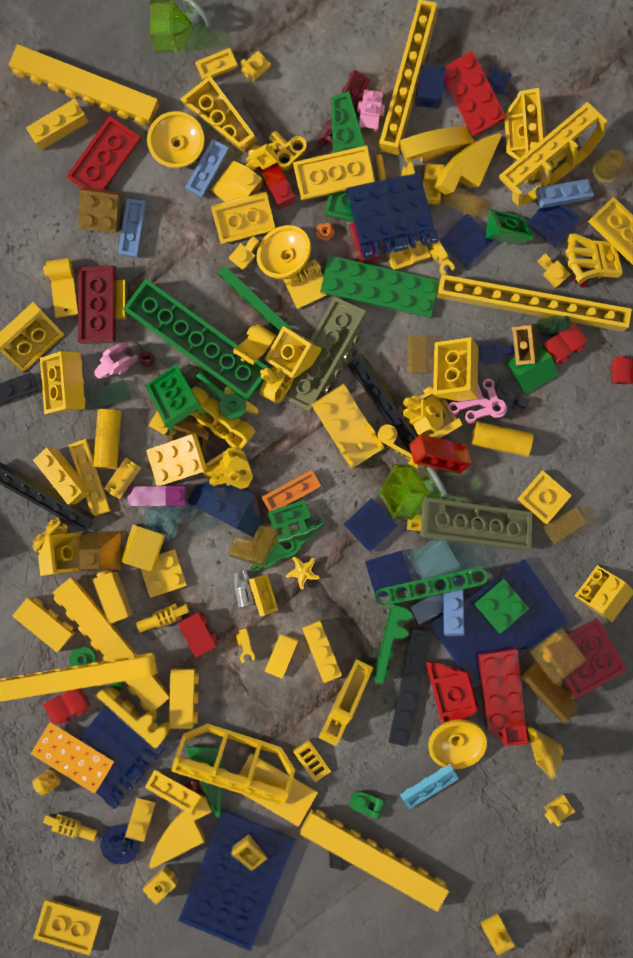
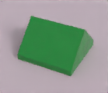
(508, 227)
(533, 375)

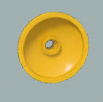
(174, 128)
(278, 246)
(457, 744)

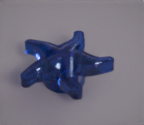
(498, 81)

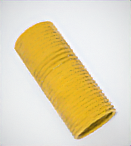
(108, 439)
(504, 440)

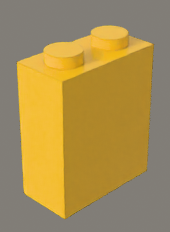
(112, 596)

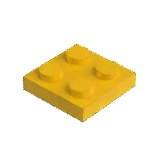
(544, 497)
(165, 576)

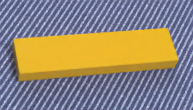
(83, 463)

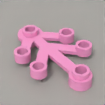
(488, 404)

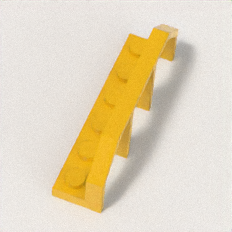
(549, 147)
(230, 781)

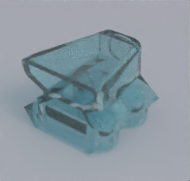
(433, 560)

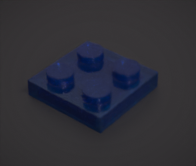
(553, 223)
(466, 240)
(370, 525)
(387, 572)

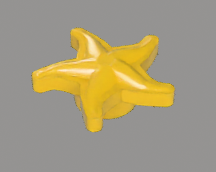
(302, 571)

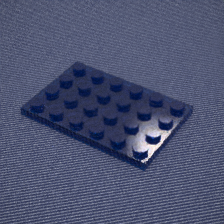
(526, 632)
(226, 894)

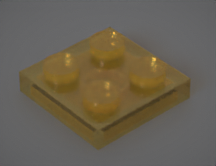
(557, 655)

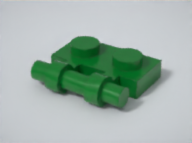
(290, 515)

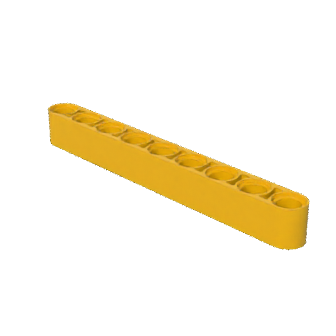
(78, 677)

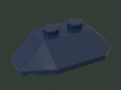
(228, 504)

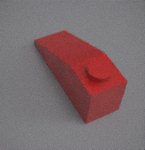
(277, 186)

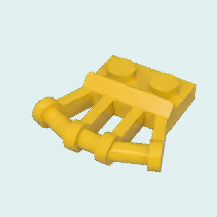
(604, 259)

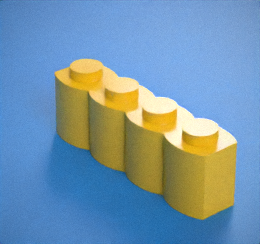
(234, 431)

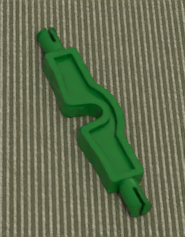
(278, 550)

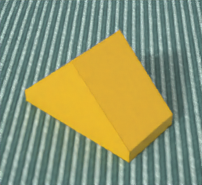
(248, 853)

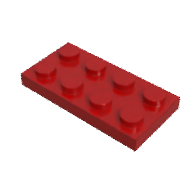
(473, 94)
(104, 156)
(501, 688)

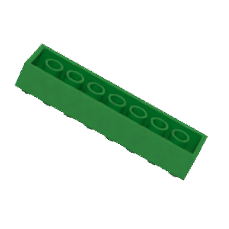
(194, 339)

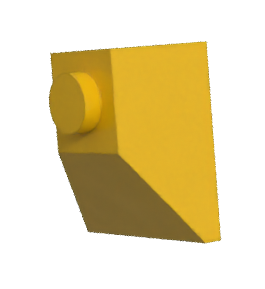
(237, 183)
(292, 353)
(60, 554)

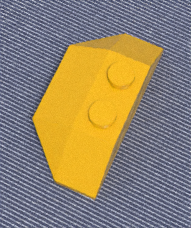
(524, 123)

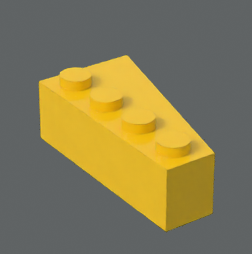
(216, 110)

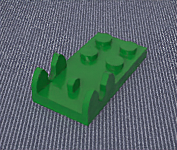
(173, 397)
(392, 630)

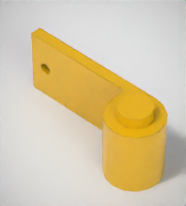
(63, 286)
(256, 344)
(387, 435)

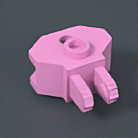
(370, 109)
(115, 361)

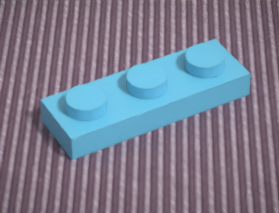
(429, 786)

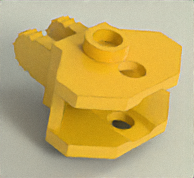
(423, 414)
(232, 469)

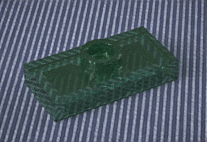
(109, 394)

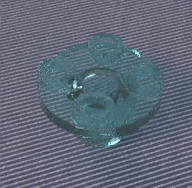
(162, 521)

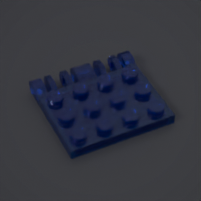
(391, 212)
(122, 745)

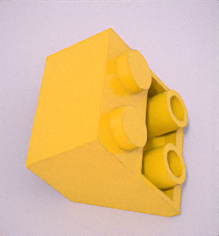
(604, 593)

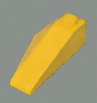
(546, 751)

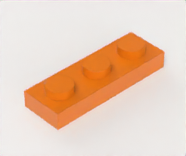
(291, 491)

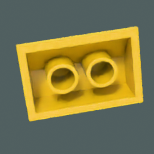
(28, 337)
(456, 369)
(62, 382)

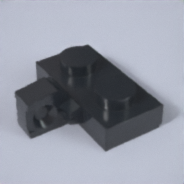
(507, 392)

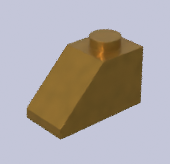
(525, 343)

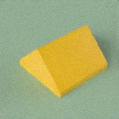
(142, 548)

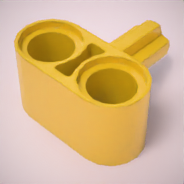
(286, 150)
(275, 384)
(497, 934)

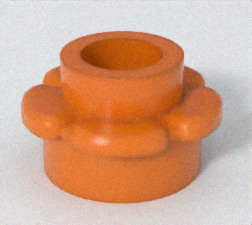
(325, 236)

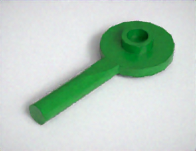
(231, 405)
(85, 655)

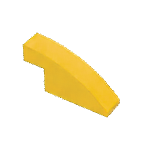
(435, 143)
(468, 165)
(346, 703)
(181, 835)

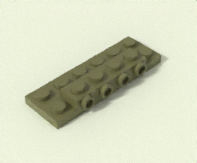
(336, 336)
(476, 524)

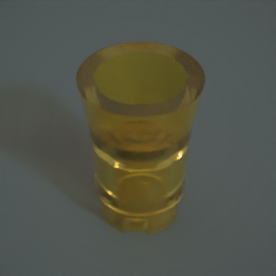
(608, 166)

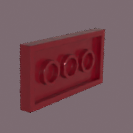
(97, 304)

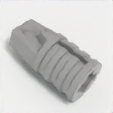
(243, 589)

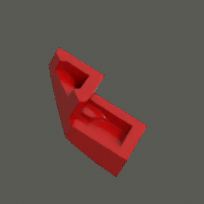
(512, 735)

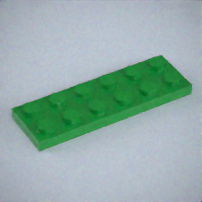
(379, 286)

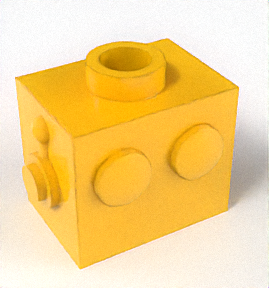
(160, 884)

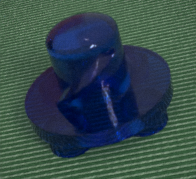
(117, 847)

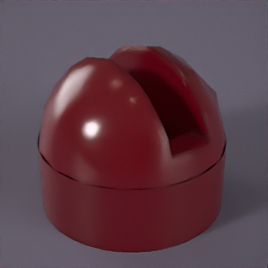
(149, 362)

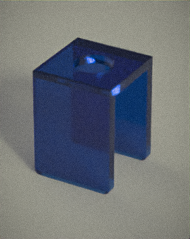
(430, 86)

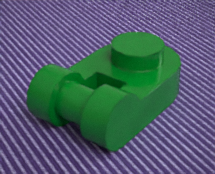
(360, 801)

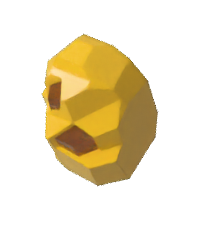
(46, 782)

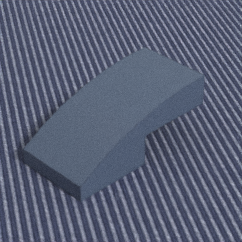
(428, 607)

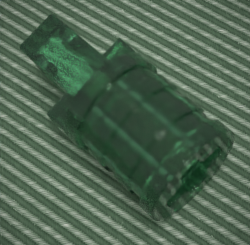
(553, 324)

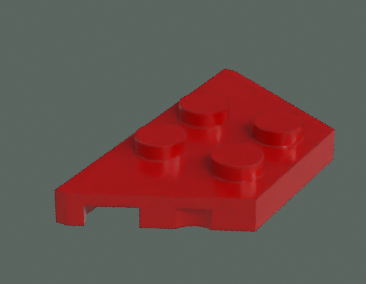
(452, 691)

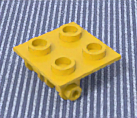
(306, 284)

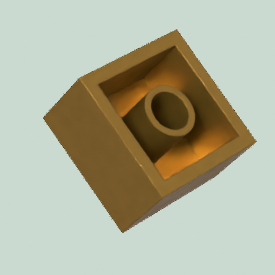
(100, 210)

